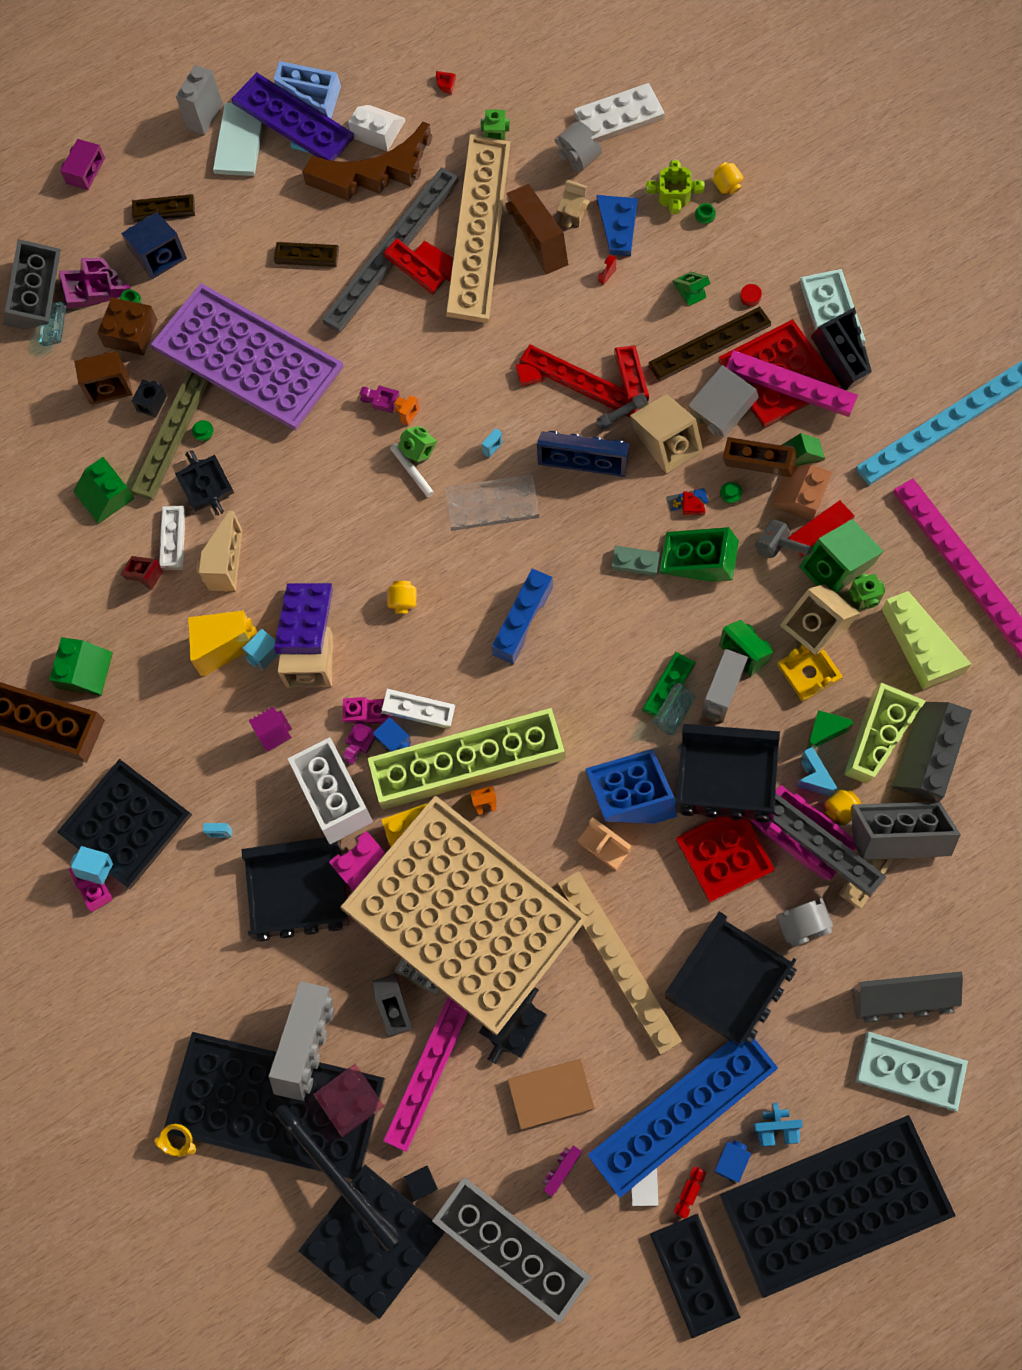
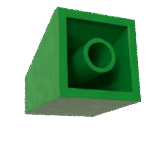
(841, 556)

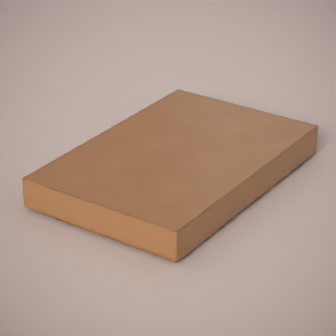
(551, 1094)

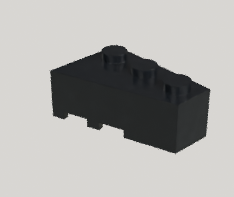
(843, 349)

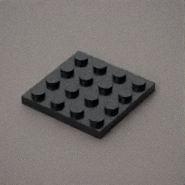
(127, 821)
(354, 1258)

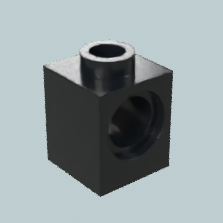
(146, 405)

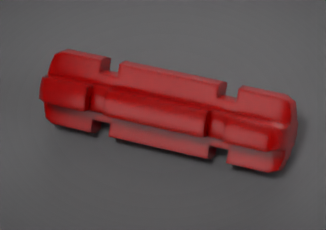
(689, 1192)

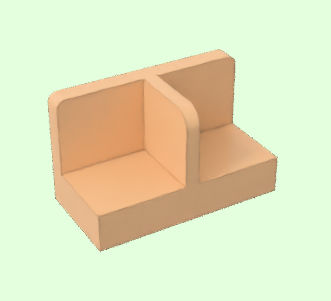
(604, 844)

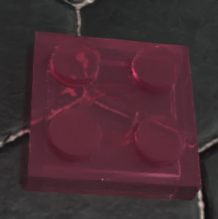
(349, 1100)

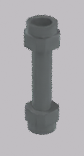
(638, 402)

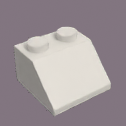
(375, 126)

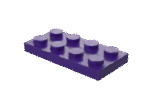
(303, 618)

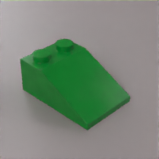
(700, 554)

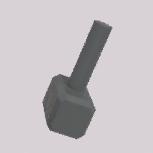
(775, 537)

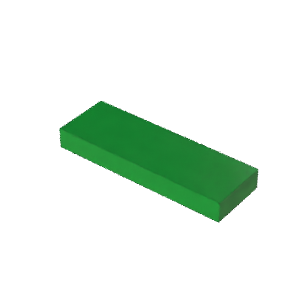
(675, 672)

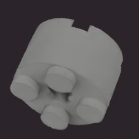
(577, 146)
(805, 921)

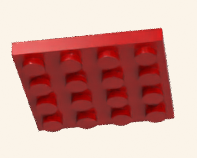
(788, 349)

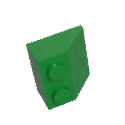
(102, 490)
(743, 640)
(80, 666)

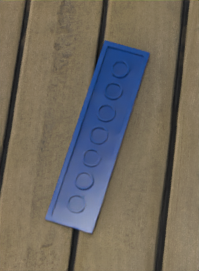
(680, 1114)

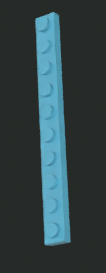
(941, 425)

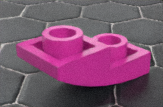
(363, 711)
(94, 894)

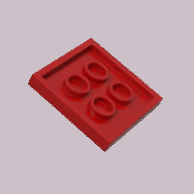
(724, 856)

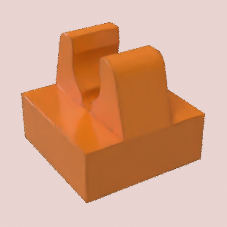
(407, 408)
(484, 796)

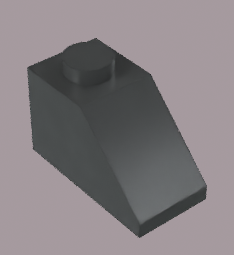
(391, 1004)

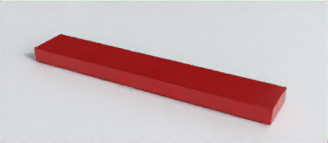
(575, 378)

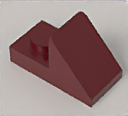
(143, 570)

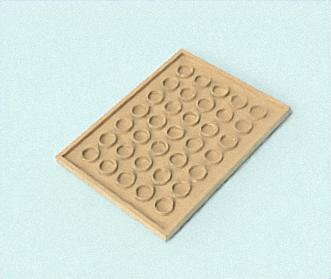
(464, 914)

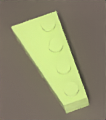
(924, 643)
(881, 729)

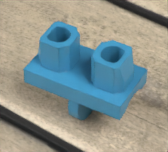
(766, 1130)

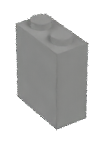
(199, 99)
(723, 401)
(724, 686)

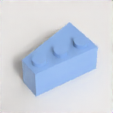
(311, 85)

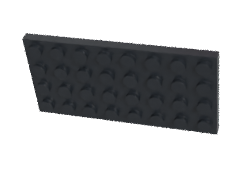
(231, 1104)
(836, 1206)

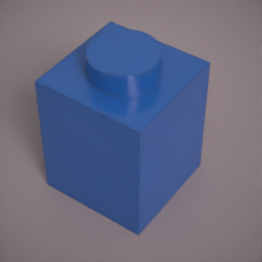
(391, 736)
(732, 1161)

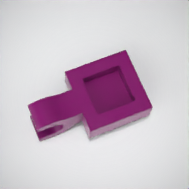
(381, 399)
(359, 740)

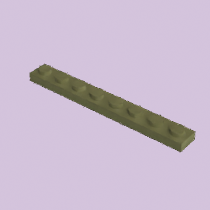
(170, 436)

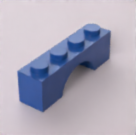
(516, 625)

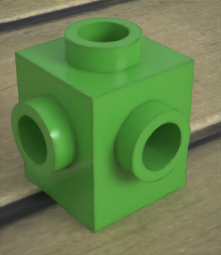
(495, 124)
(417, 443)
(866, 591)

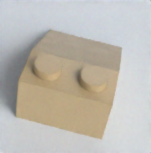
(221, 556)

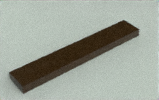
(709, 343)

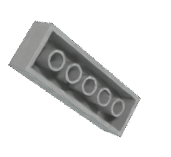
(512, 1249)

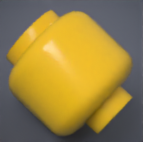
(727, 178)
(401, 596)
(839, 806)

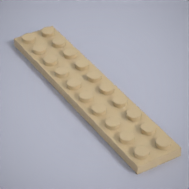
(478, 229)

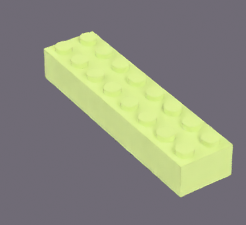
(466, 758)

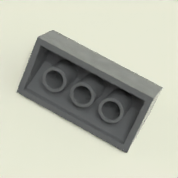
(31, 285)
(932, 750)
(903, 830)
(908, 996)

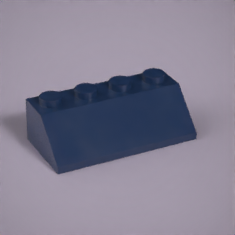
(582, 453)

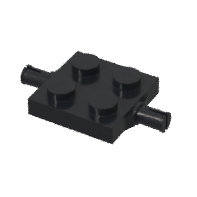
(204, 483)
(518, 1031)

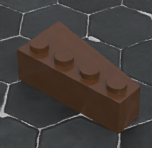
(538, 228)

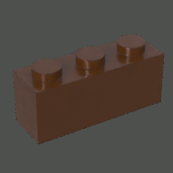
(759, 456)

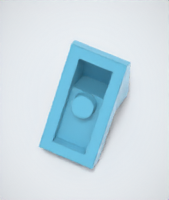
(819, 780)

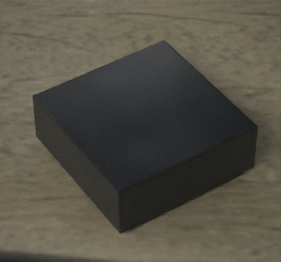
(421, 1183)

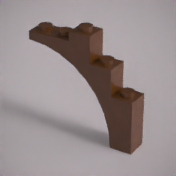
(373, 173)

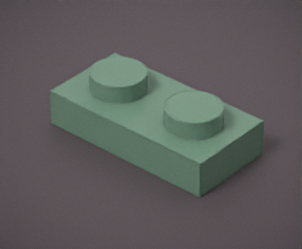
(635, 560)

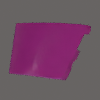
(91, 284)

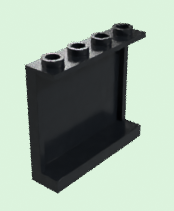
(728, 772)
(294, 889)
(730, 981)

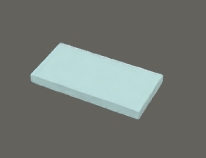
(237, 143)
(827, 297)
(911, 1071)

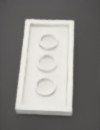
(620, 112)

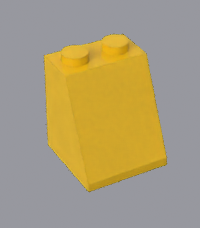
(218, 639)

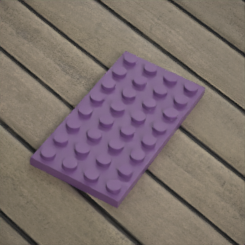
(247, 356)

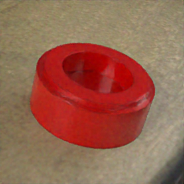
(750, 295)

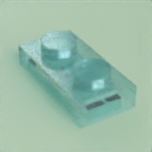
(52, 332)
(674, 709)

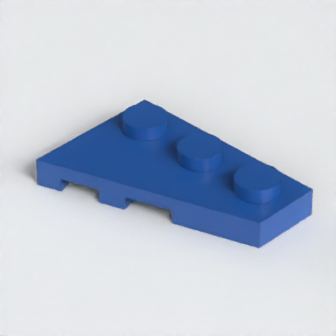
(618, 221)

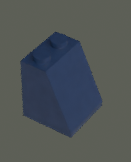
(154, 245)

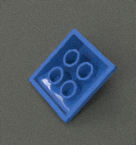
(632, 789)

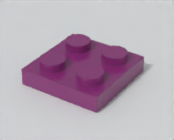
(555, 1179)

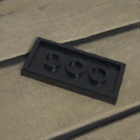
(694, 1276)

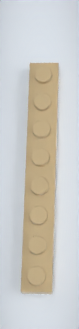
(621, 964)

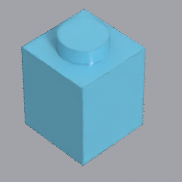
(260, 650)
(91, 865)

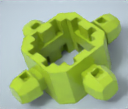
(674, 174)

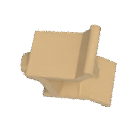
(573, 204)

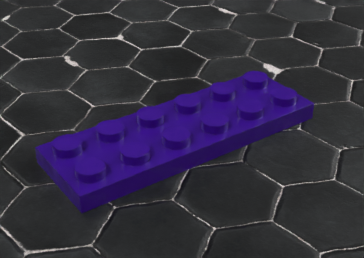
(292, 118)

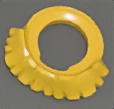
(164, 1145)

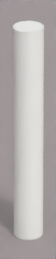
(412, 470)

